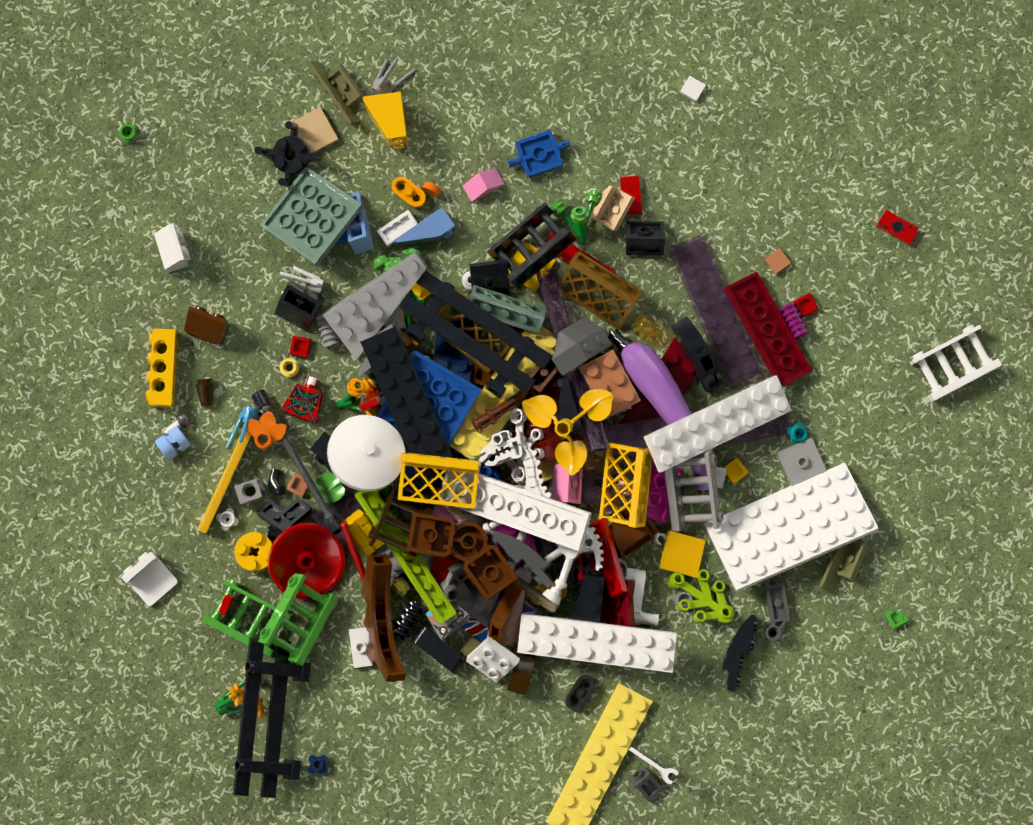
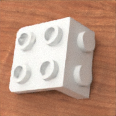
(149, 578)

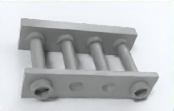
(677, 500)

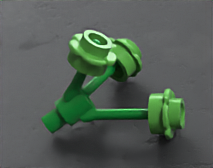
(579, 214)

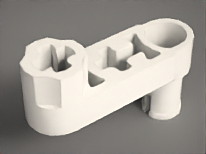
(638, 578)

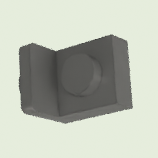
(646, 784)

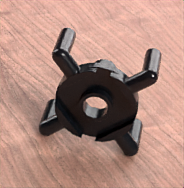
(280, 151)

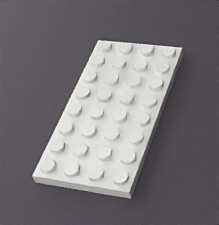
(791, 527)

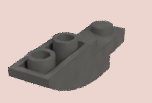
(518, 550)

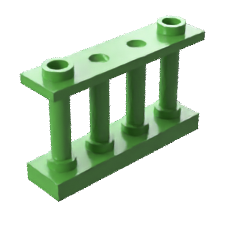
(315, 623)
(232, 628)

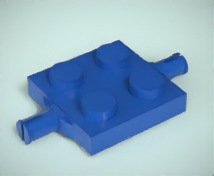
(539, 153)

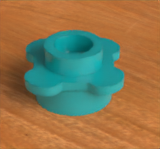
(802, 433)

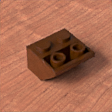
(206, 326)

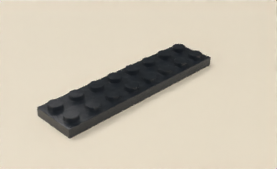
(405, 397)

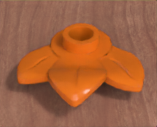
(266, 427)

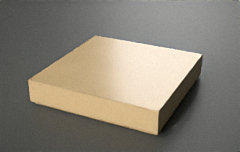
(315, 130)

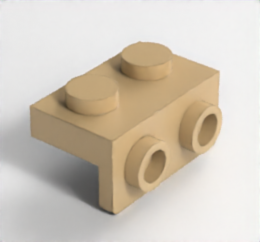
(612, 207)

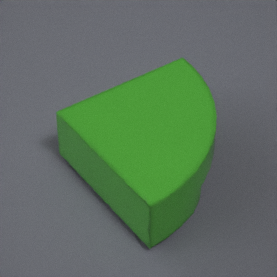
(896, 618)

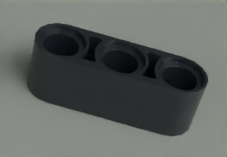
(438, 649)

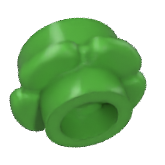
(128, 128)

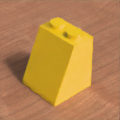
(389, 117)

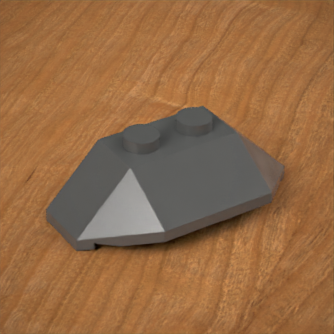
(579, 344)

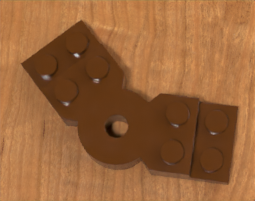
(482, 562)

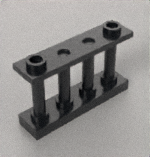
(546, 253)

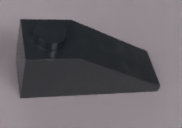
(568, 410)

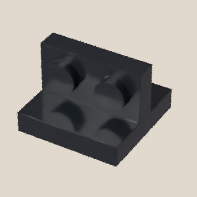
(645, 238)

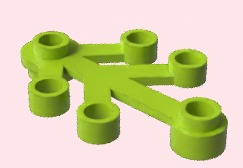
(703, 598)

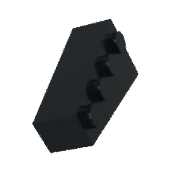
(589, 599)

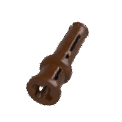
(491, 415)

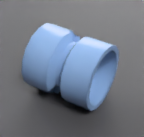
(179, 442)

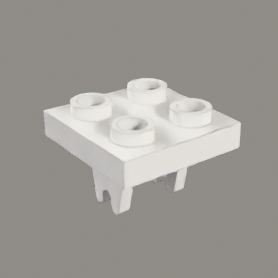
(492, 659)

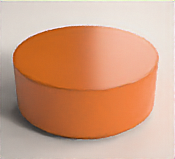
(431, 189)

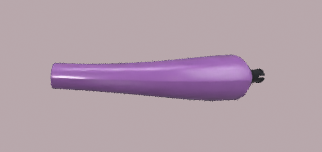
(656, 384)

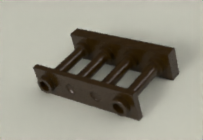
(375, 533)

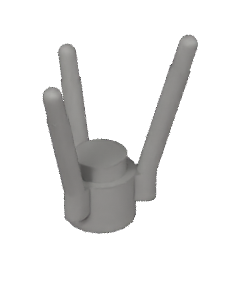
(381, 85)

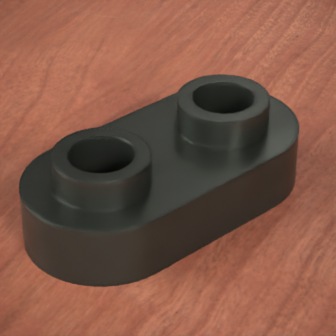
(580, 692)

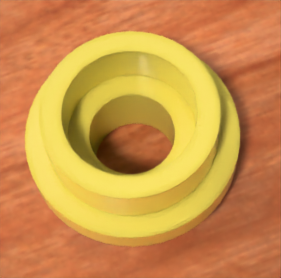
(289, 361)
(400, 586)

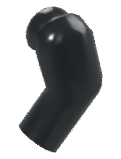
(274, 484)

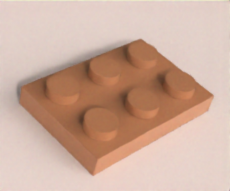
(609, 375)

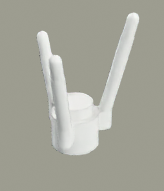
(313, 283)

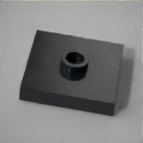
(491, 276)

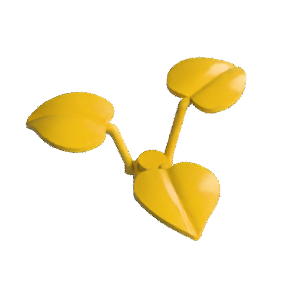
(570, 454)

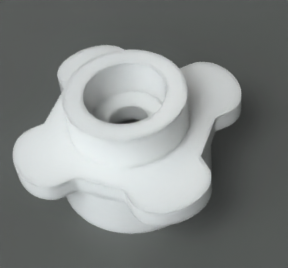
(229, 513)

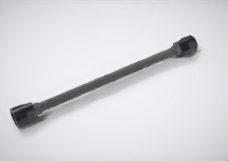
(332, 521)

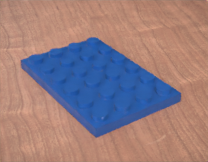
(448, 397)

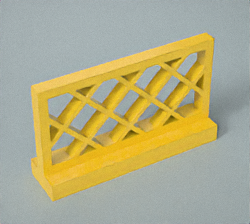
(444, 464)
(639, 490)

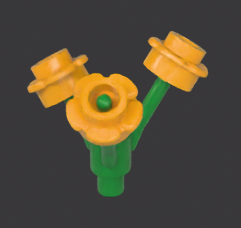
(355, 389)

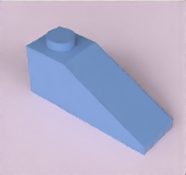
(430, 229)
(359, 231)

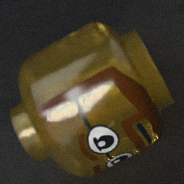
(646, 327)

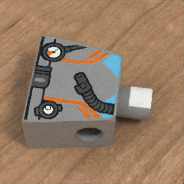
(450, 626)

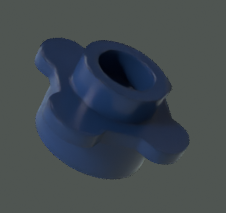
(318, 769)

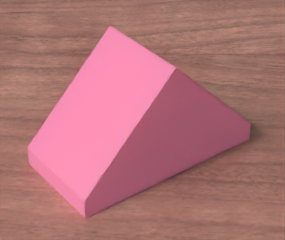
(482, 184)

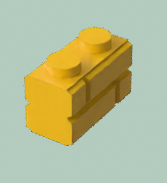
(360, 527)

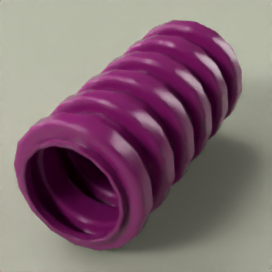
(794, 320)

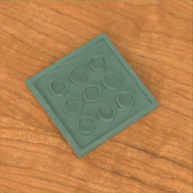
(311, 216)

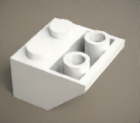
(171, 249)

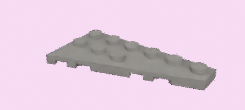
(370, 306)

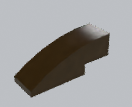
(521, 674)

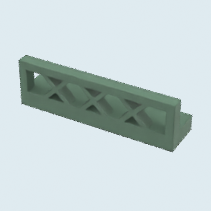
(509, 309)

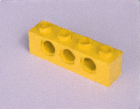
(156, 339)

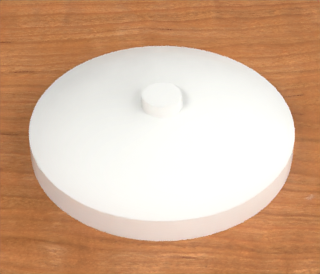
(365, 453)

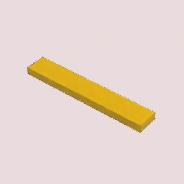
(224, 483)

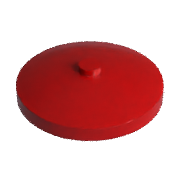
(306, 551)

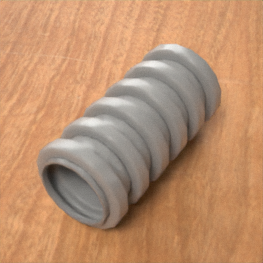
(328, 334)

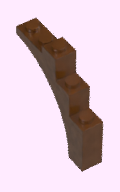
(377, 619)

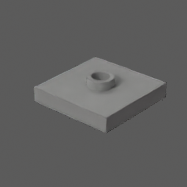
(801, 462)

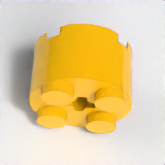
(244, 548)

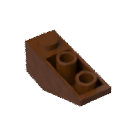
(506, 619)

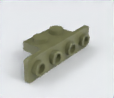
(340, 88)
(844, 563)

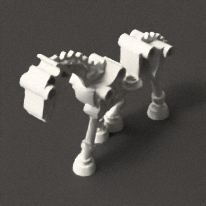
(523, 451)

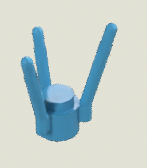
(248, 413)

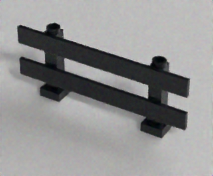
(429, 317)
(270, 767)

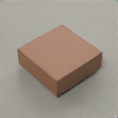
(777, 261)
(297, 485)

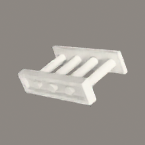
(954, 381)

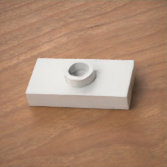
(397, 228)
(359, 643)

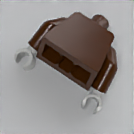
(630, 539)

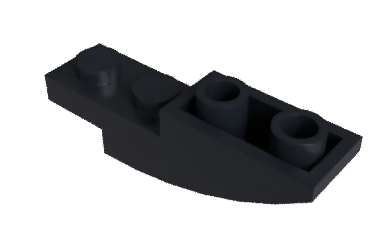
(698, 353)
(740, 643)

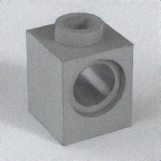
(241, 491)

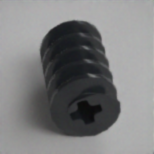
(407, 619)

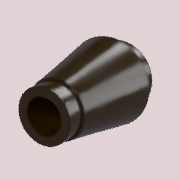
(205, 391)

